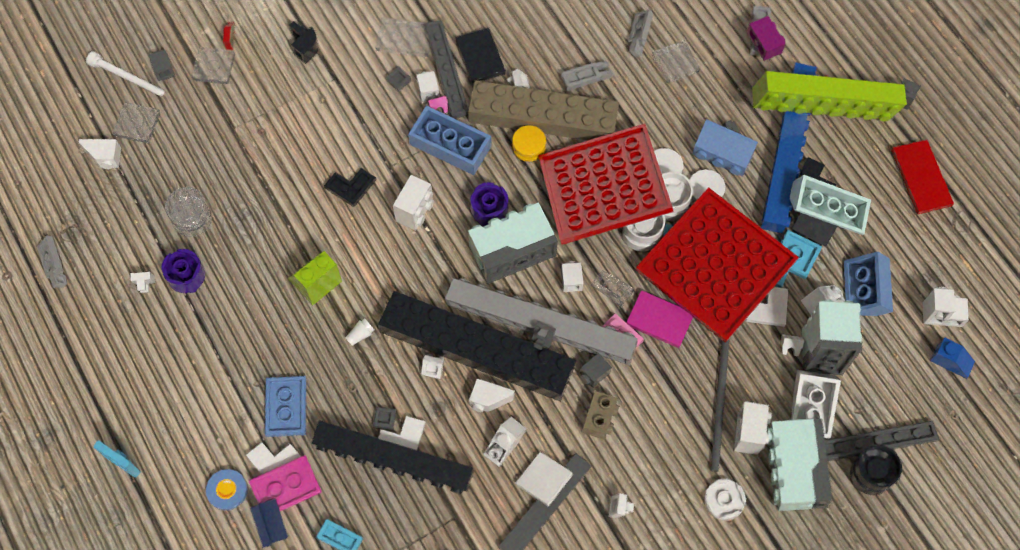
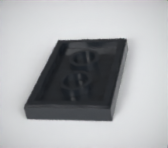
(480, 55)

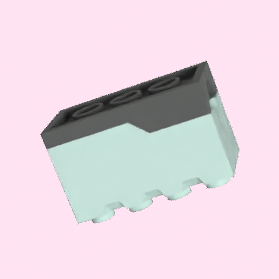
(512, 243)
(832, 337)
(799, 465)

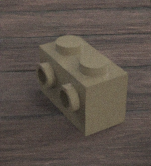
(600, 415)

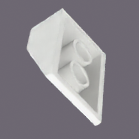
(815, 398)

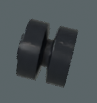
(876, 470)

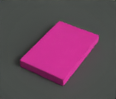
(659, 319)
(286, 484)

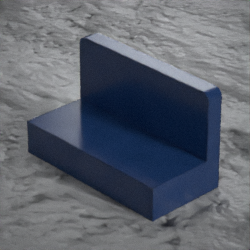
(269, 522)

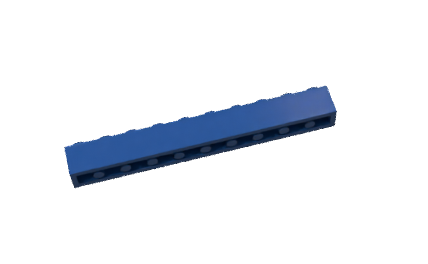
(785, 164)

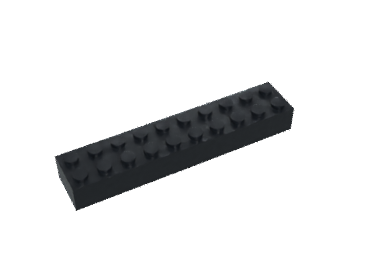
(477, 346)

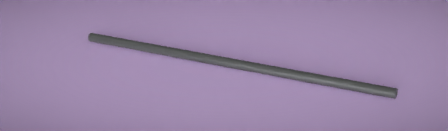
(720, 406)

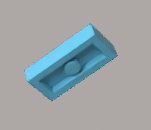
(339, 537)

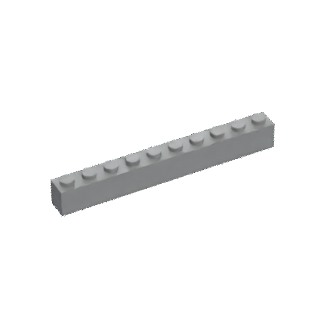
(524, 315)

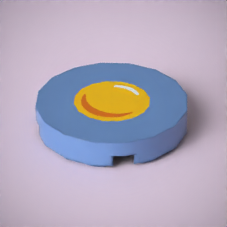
(226, 489)

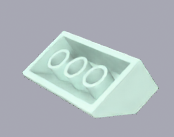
(830, 204)

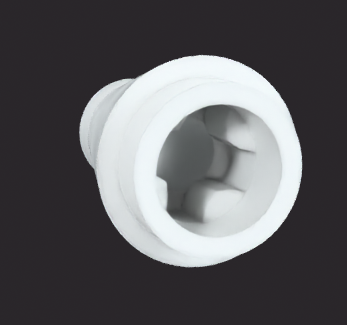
(359, 332)

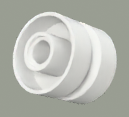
(679, 192)
(644, 234)

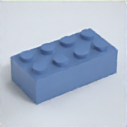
(450, 140)

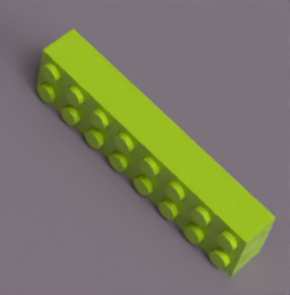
(828, 96)

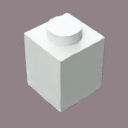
(427, 86)
(572, 276)

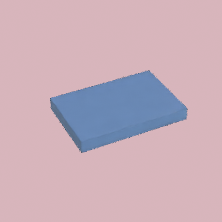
(285, 406)

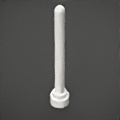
(95, 60)

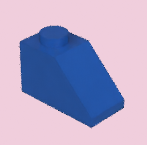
(953, 358)

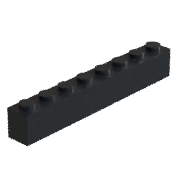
(393, 456)

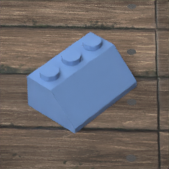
(724, 148)
(869, 283)

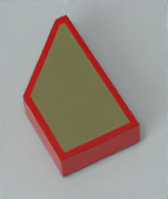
(228, 35)

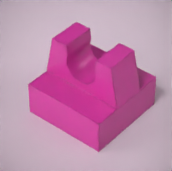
(438, 102)

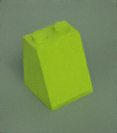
(316, 277)

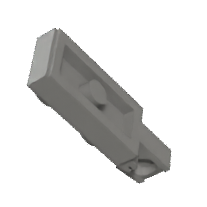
(640, 32)
(51, 262)

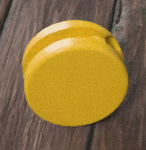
(528, 143)

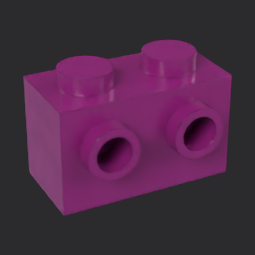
(766, 38)

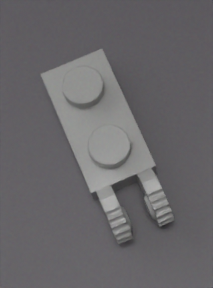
(585, 75)

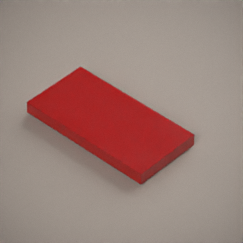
(922, 177)

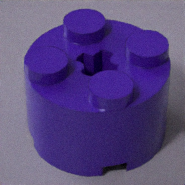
(488, 203)
(183, 271)

